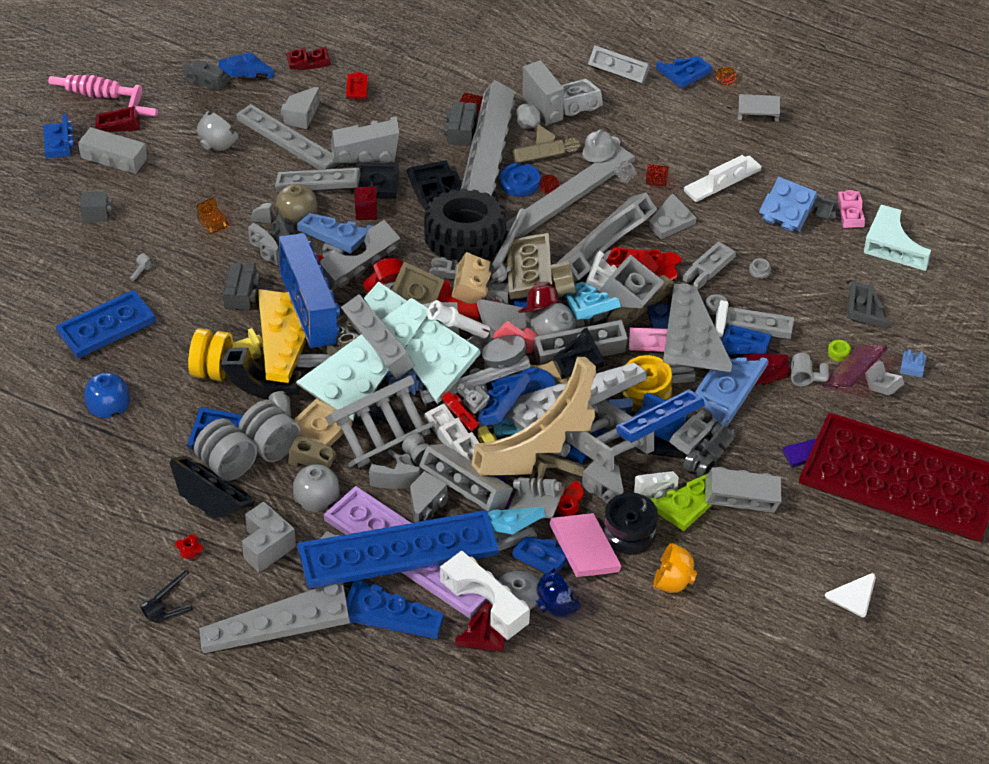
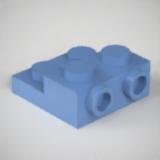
(788, 205)

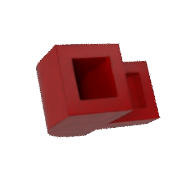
(385, 272)

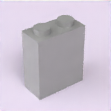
(543, 92)

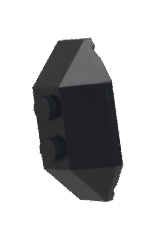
(206, 490)

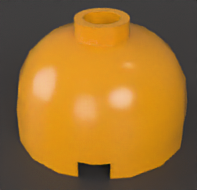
(675, 570)

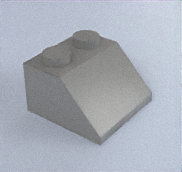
(632, 284)

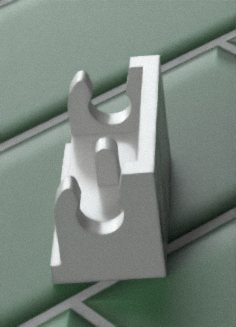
(759, 105)

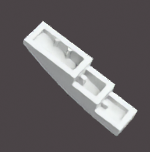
(451, 431)

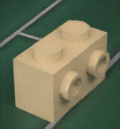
(471, 279)

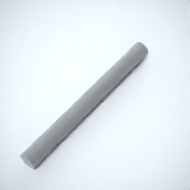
(510, 237)

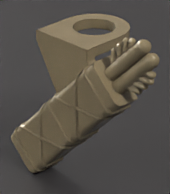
(545, 147)
(548, 460)

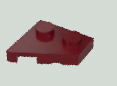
(776, 369)
(481, 633)

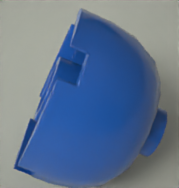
(106, 395)

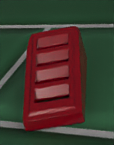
(123, 120)

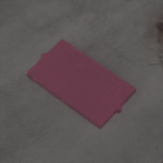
(855, 366)

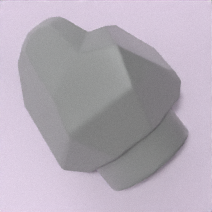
(528, 116)

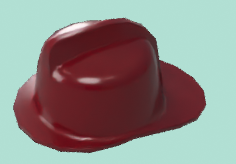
(540, 296)

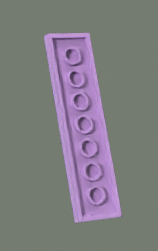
(362, 512)

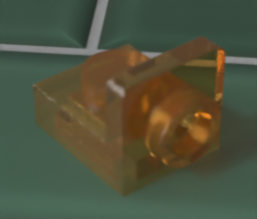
(210, 216)

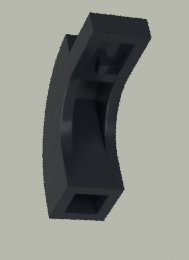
(251, 377)

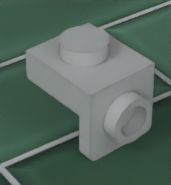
(882, 381)

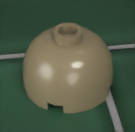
(296, 202)

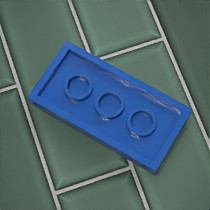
(105, 324)

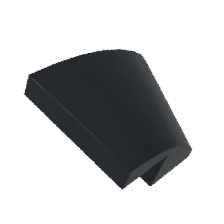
(432, 179)

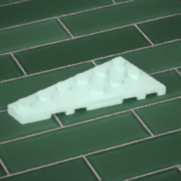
(435, 350)
(356, 367)

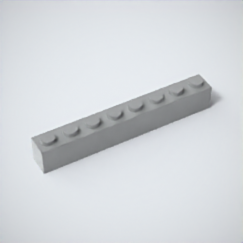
(489, 138)

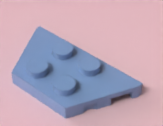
(727, 391)

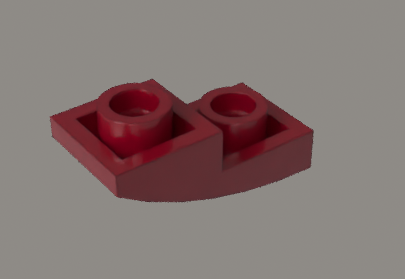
(302, 60)

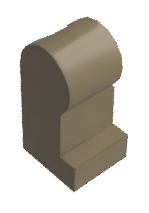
(563, 278)
(310, 452)

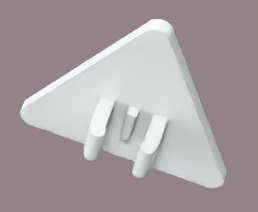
(854, 595)

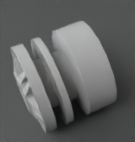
(269, 430)
(225, 449)

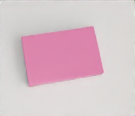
(585, 545)

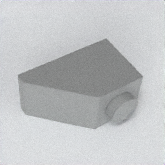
(301, 108)

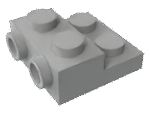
(581, 96)

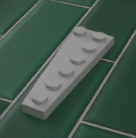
(291, 616)

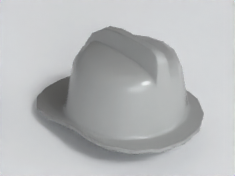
(600, 146)

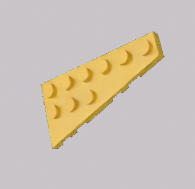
(281, 335)

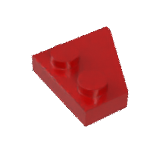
(454, 403)

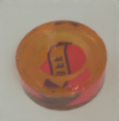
(726, 76)

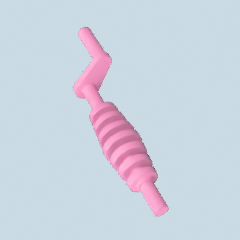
(100, 87)

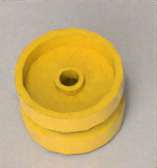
(208, 353)
(657, 382)

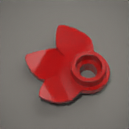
(666, 263)
(570, 500)

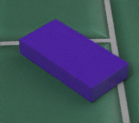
(798, 453)

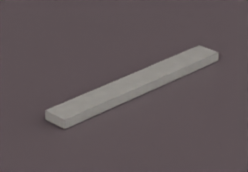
(570, 192)

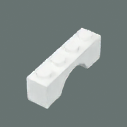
(465, 576)

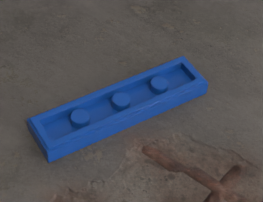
(660, 416)

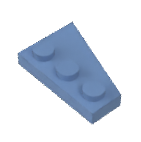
(340, 235)

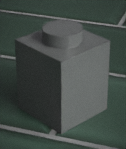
(95, 206)

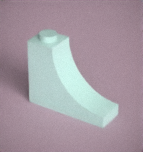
(891, 243)

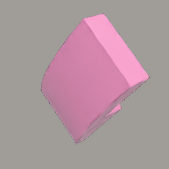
(851, 209)

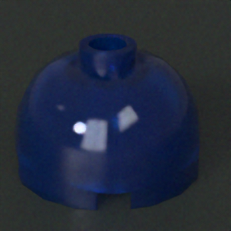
(555, 595)

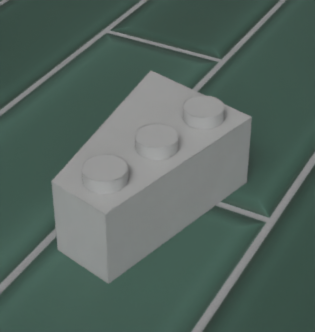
(366, 144)

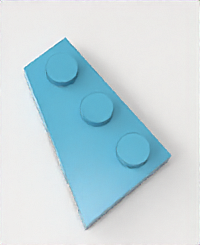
(589, 302)

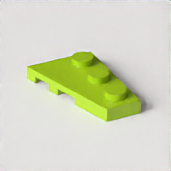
(685, 504)

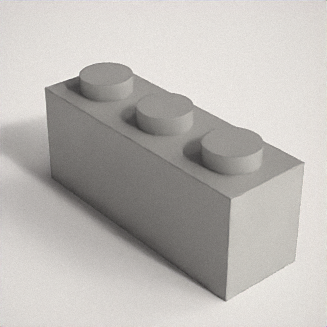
(112, 150)
(743, 489)

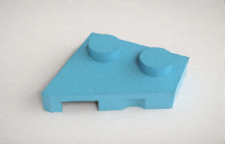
(513, 520)

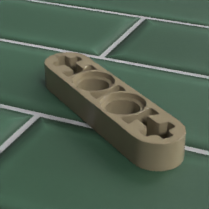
(628, 315)

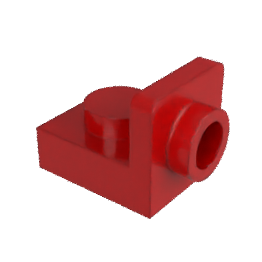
(357, 86)

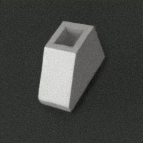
(602, 482)
(427, 496)

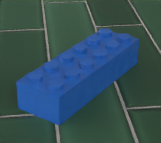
(308, 290)

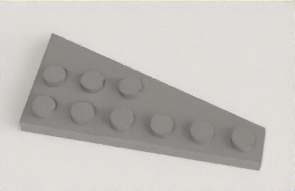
(605, 384)

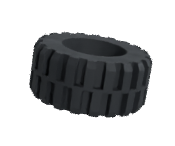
(464, 223)

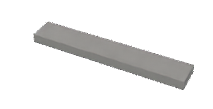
(286, 137)

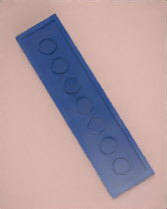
(396, 549)

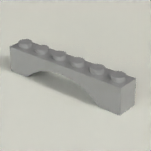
(619, 223)

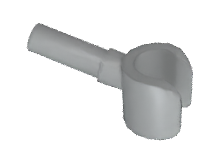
(144, 263)
(405, 458)

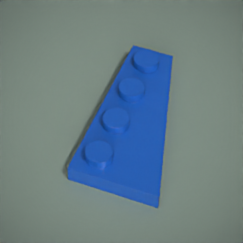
(383, 610)

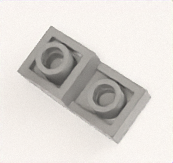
(268, 247)
(396, 478)

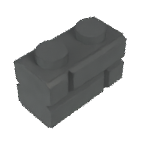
(461, 123)
(240, 286)

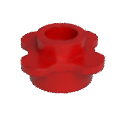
(189, 547)

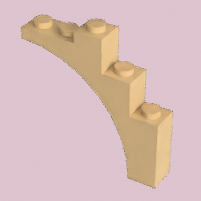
(546, 435)

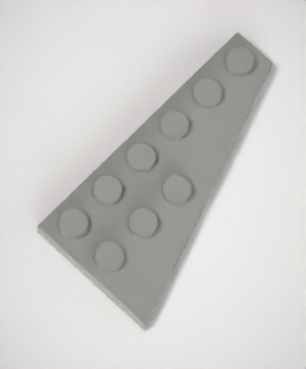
(691, 333)

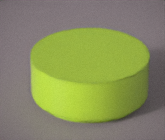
(839, 350)

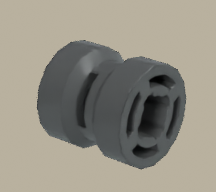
(698, 463)

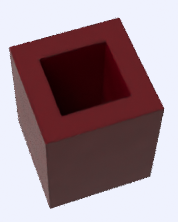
(366, 203)

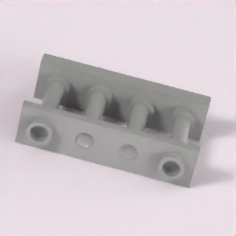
(362, 409)
(606, 416)

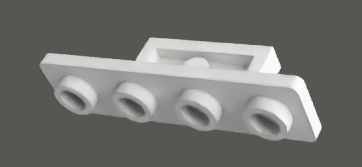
(722, 177)

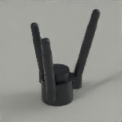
(154, 606)

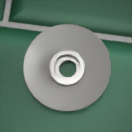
(527, 585)

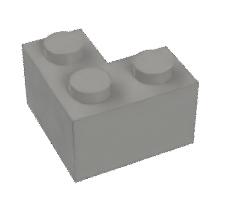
(268, 539)

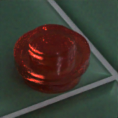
(548, 183)

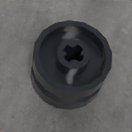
(630, 523)

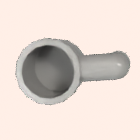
(802, 371)

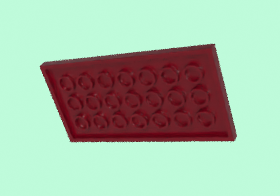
(900, 476)

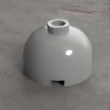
(215, 132)
(553, 319)
(316, 488)

